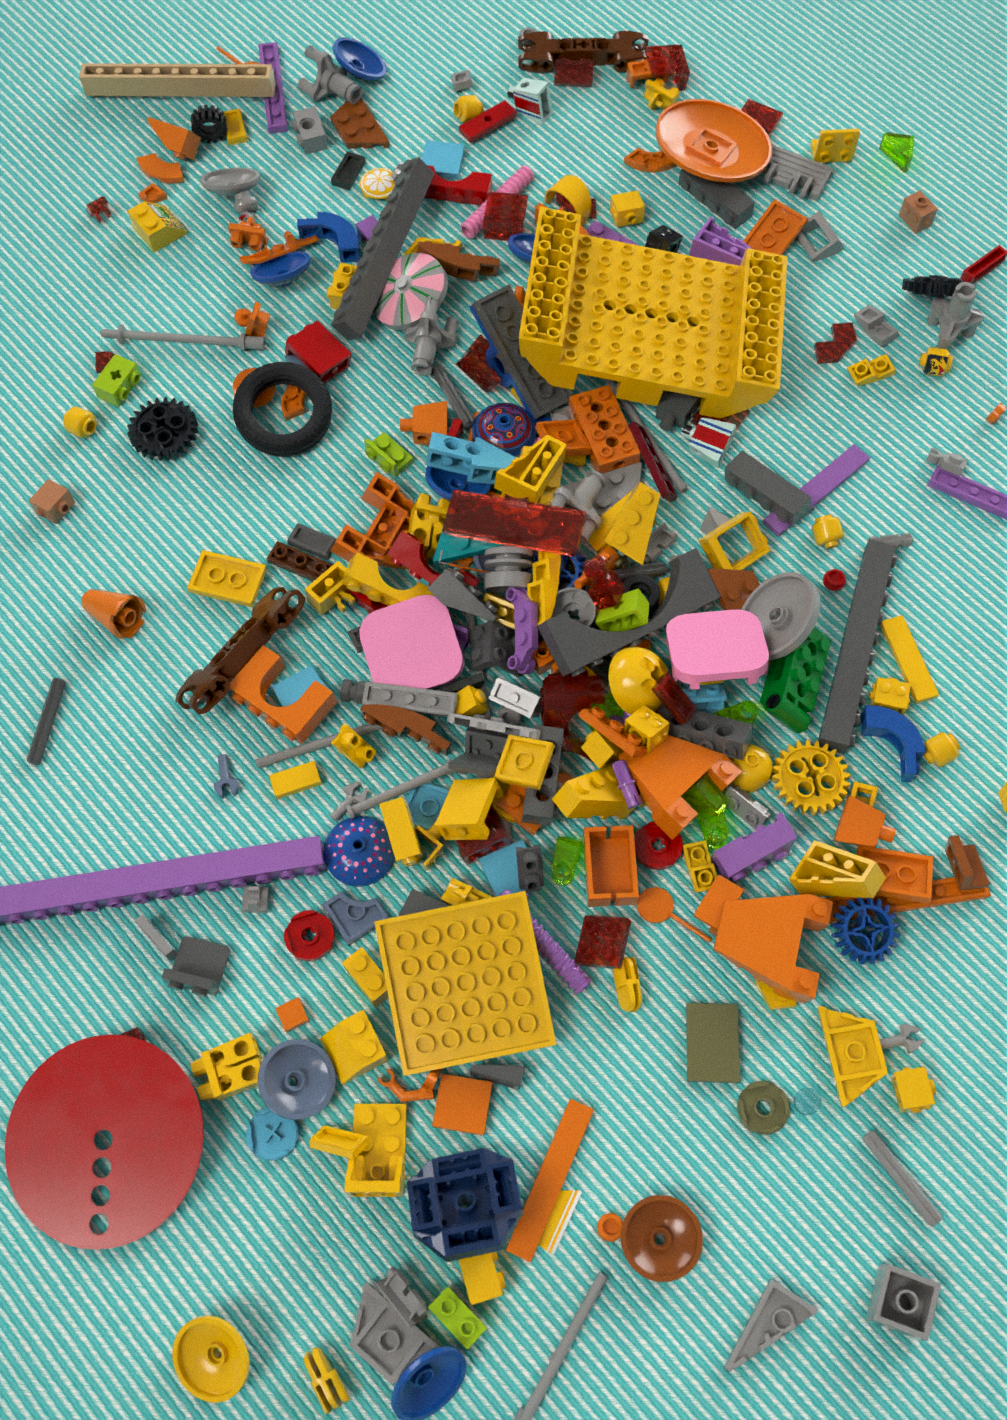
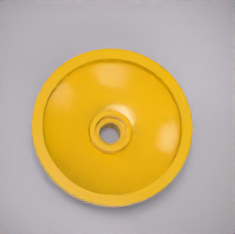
(200, 1364)

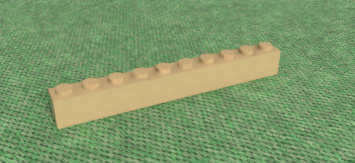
(178, 80)

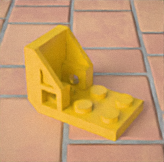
(381, 1165)

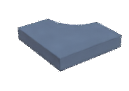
(354, 917)

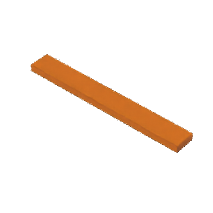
(943, 893)

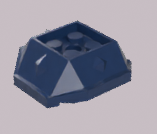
(458, 1180)

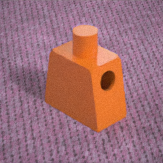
(425, 420)
(862, 825)

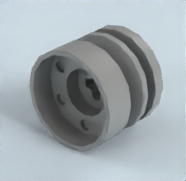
(508, 567)
(575, 603)

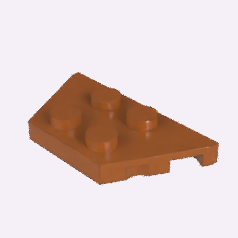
(358, 126)
(733, 586)

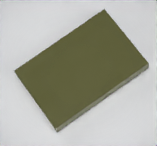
(712, 1043)

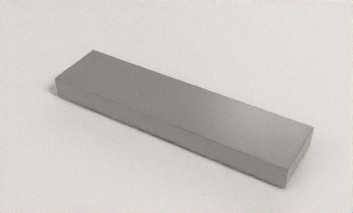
(410, 698)

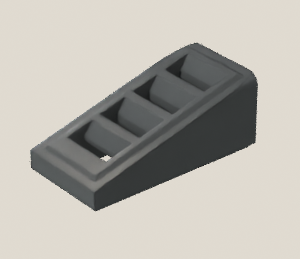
(504, 1075)

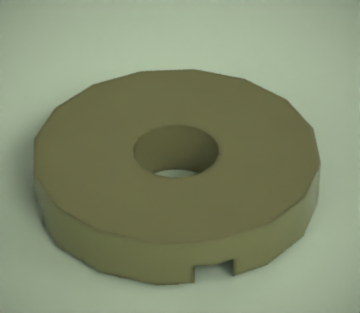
(752, 1118)

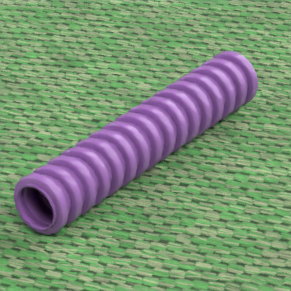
(557, 958)

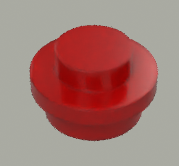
(834, 580)

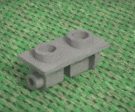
(659, 538)
(751, 813)
(406, 1303)

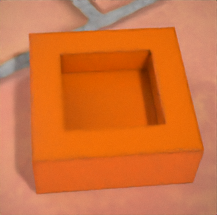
(292, 1014)

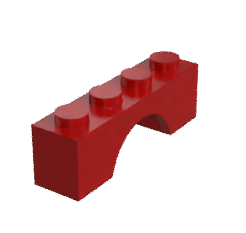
(469, 190)
(409, 551)

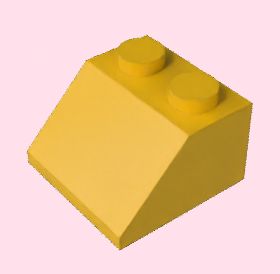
(353, 1047)

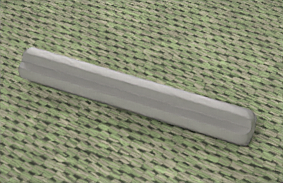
(902, 1178)

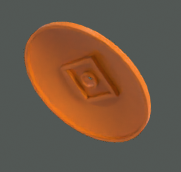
(736, 140)

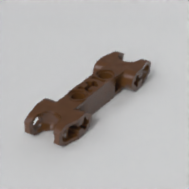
(602, 51)
(214, 680)

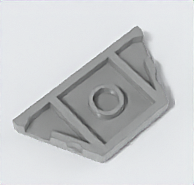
(618, 485)
(384, 1337)

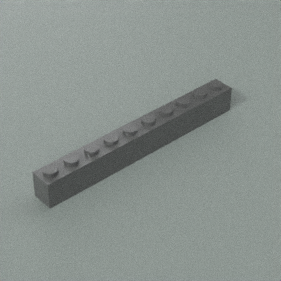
(382, 249)
(856, 647)

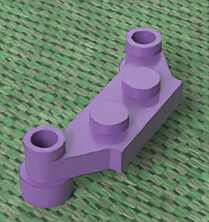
(525, 630)

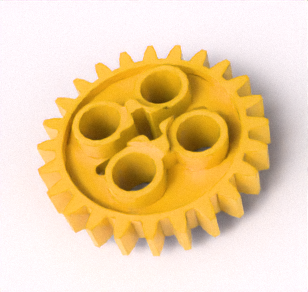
(830, 772)

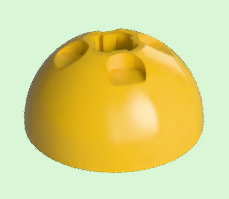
(633, 676)

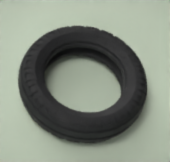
(277, 374)

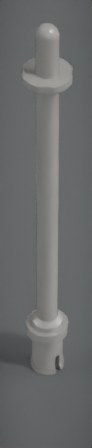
(243, 341)

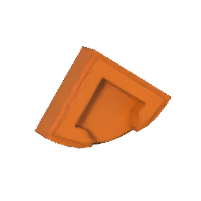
(152, 194)

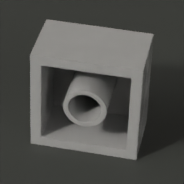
(903, 1302)

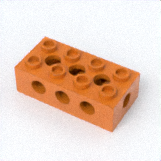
(604, 429)

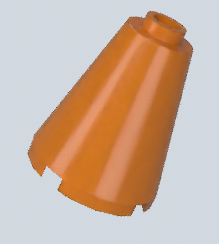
(115, 611)

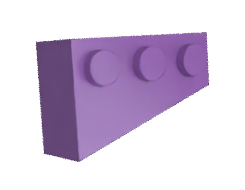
(717, 245)
(755, 850)

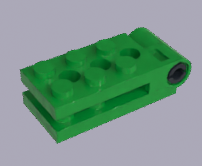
(795, 682)

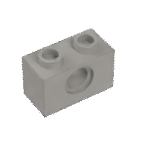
(309, 130)

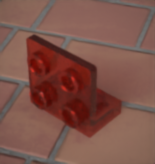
(668, 62)
(504, 215)
(474, 365)
(474, 849)

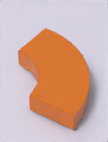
(648, 161)
(161, 170)
(291, 402)

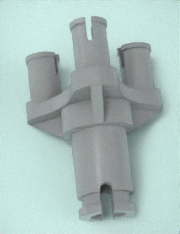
(329, 79)
(955, 315)
(429, 337)
(582, 499)

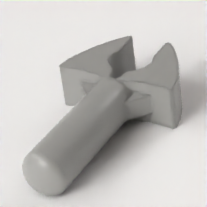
(350, 799)
(900, 1039)

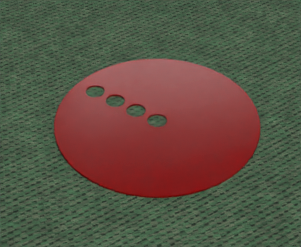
(154, 1150)

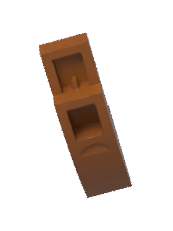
(460, 265)
(398, 720)

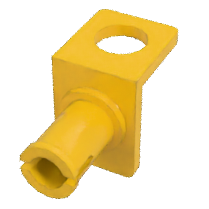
(432, 836)

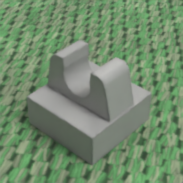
(255, 899)

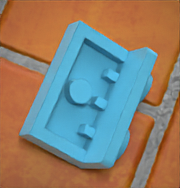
(707, 698)

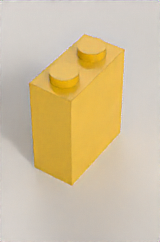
(402, 831)

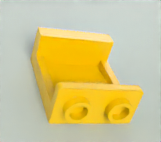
(467, 808)

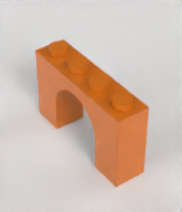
(294, 720)

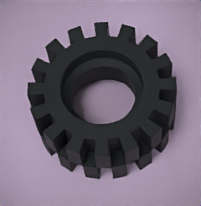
(209, 115)

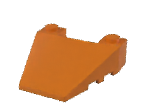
(389, 522)
(670, 772)
(766, 938)

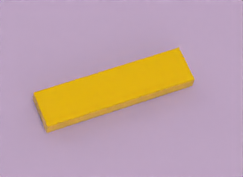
(909, 659)

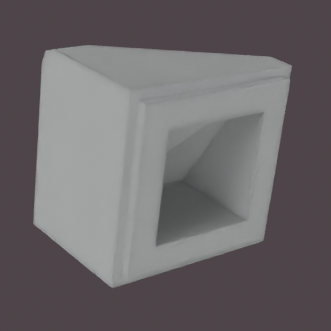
(713, 520)

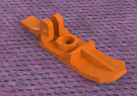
(277, 250)

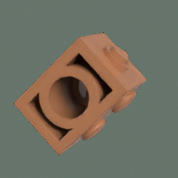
(918, 211)
(52, 501)

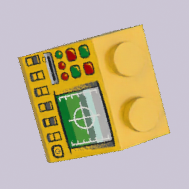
(155, 224)

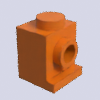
(542, 662)

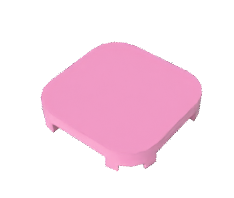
(412, 644)
(716, 647)

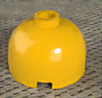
(755, 769)

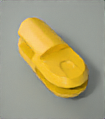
(628, 985)
(325, 1380)

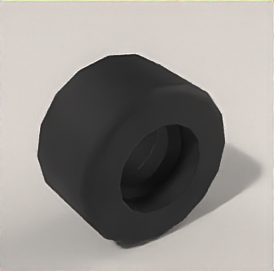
(646, 586)

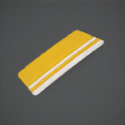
(559, 1219)

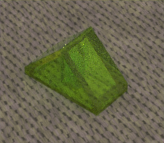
(898, 149)
(706, 797)

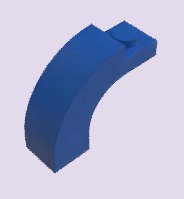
(333, 228)
(899, 731)

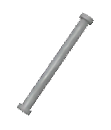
(398, 790)

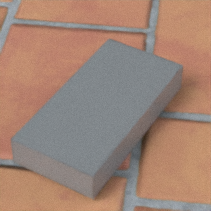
(156, 938)

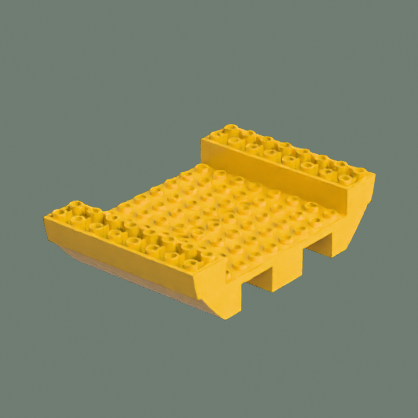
(653, 318)

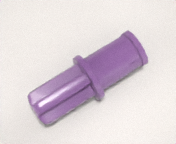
(626, 784)

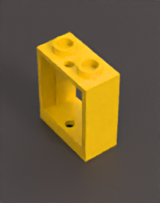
(757, 540)

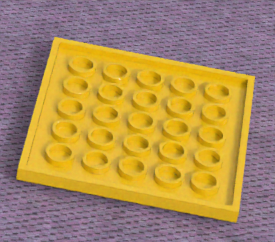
(464, 983)

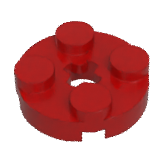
(648, 855)
(321, 943)

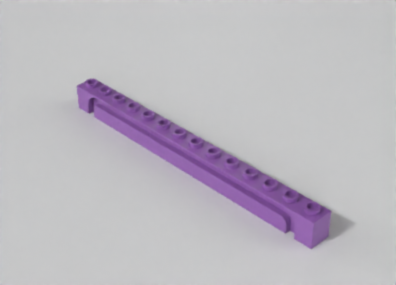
(161, 880)

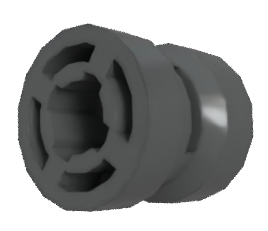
(352, 691)

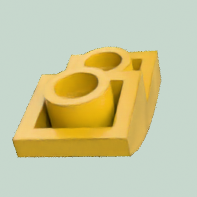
(871, 371)
(699, 865)

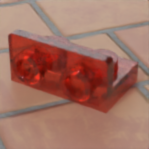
(573, 72)

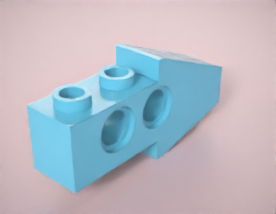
(476, 459)

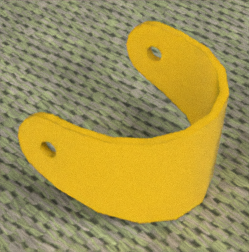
(575, 192)

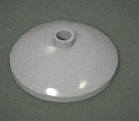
(230, 180)

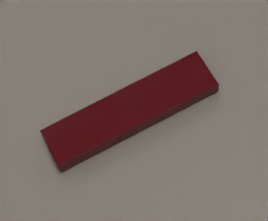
(653, 462)

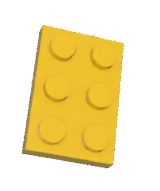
(227, 578)

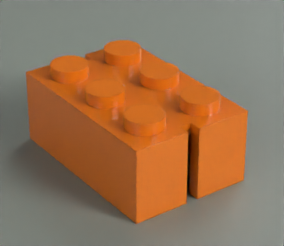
(610, 866)

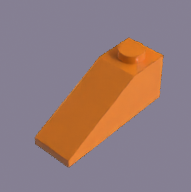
(176, 139)

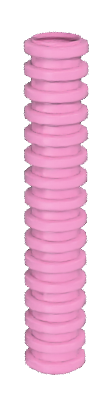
(514, 185)

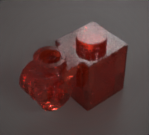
(606, 585)

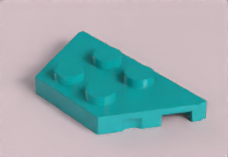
(460, 548)

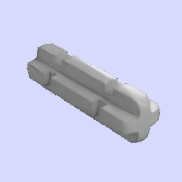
(896, 540)

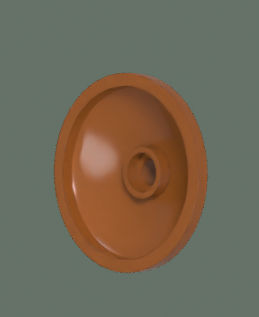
(681, 1233)

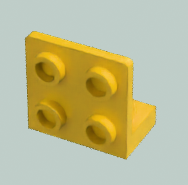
(835, 145)

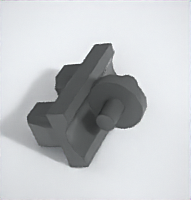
(530, 868)

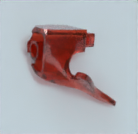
(564, 698)

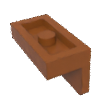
(965, 865)

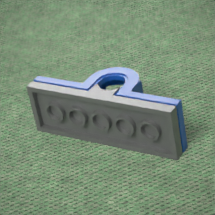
(500, 322)

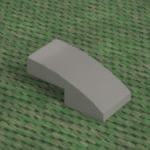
(876, 328)

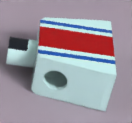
(532, 99)
(710, 439)

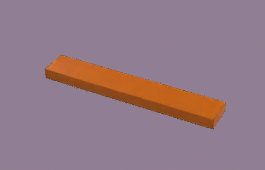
(550, 1180)

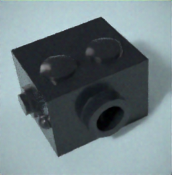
(664, 239)

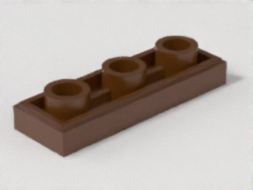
(290, 558)

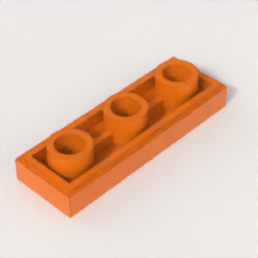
(613, 731)

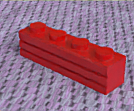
(984, 265)

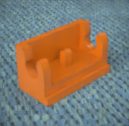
(637, 71)

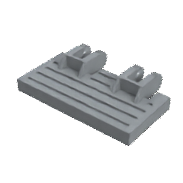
(795, 170)

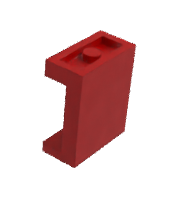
(319, 351)

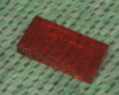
(674, 698)

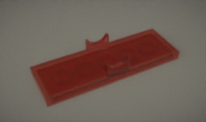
(514, 522)

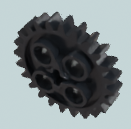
(931, 286)
(160, 423)

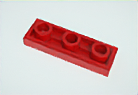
(487, 121)

